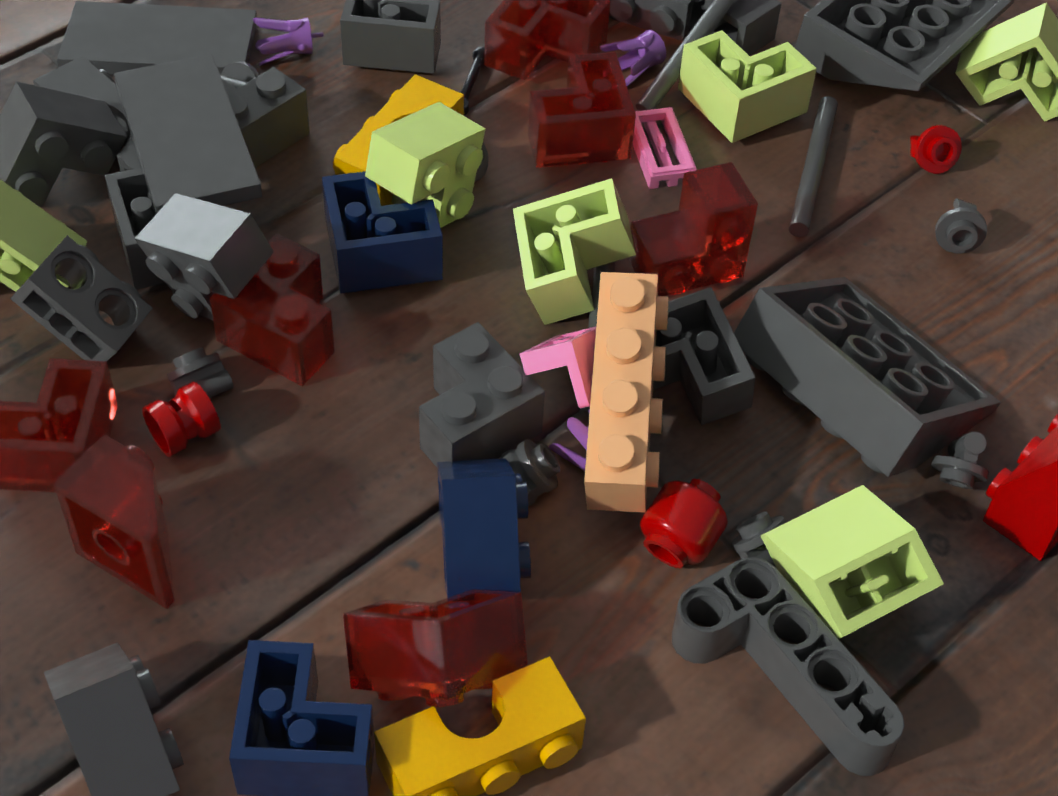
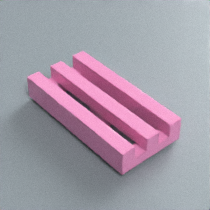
(667, 170)

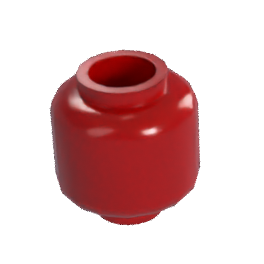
(683, 523)

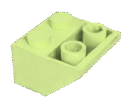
(852, 560)

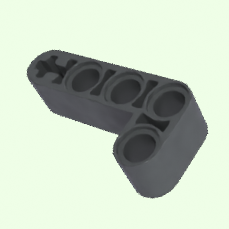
(854, 722)

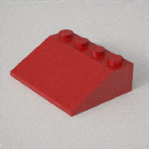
(1027, 499)

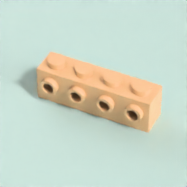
(622, 393)

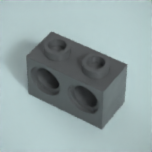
(74, 312)

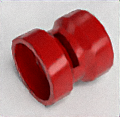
(181, 419)

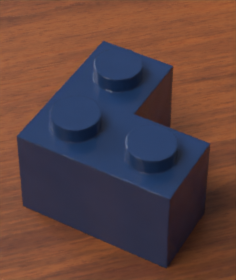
(379, 243)
(480, 526)
(290, 741)

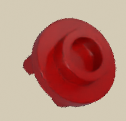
(936, 149)

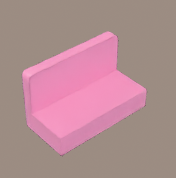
(568, 350)

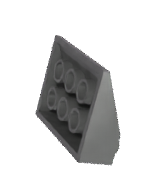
(891, 40)
(861, 372)

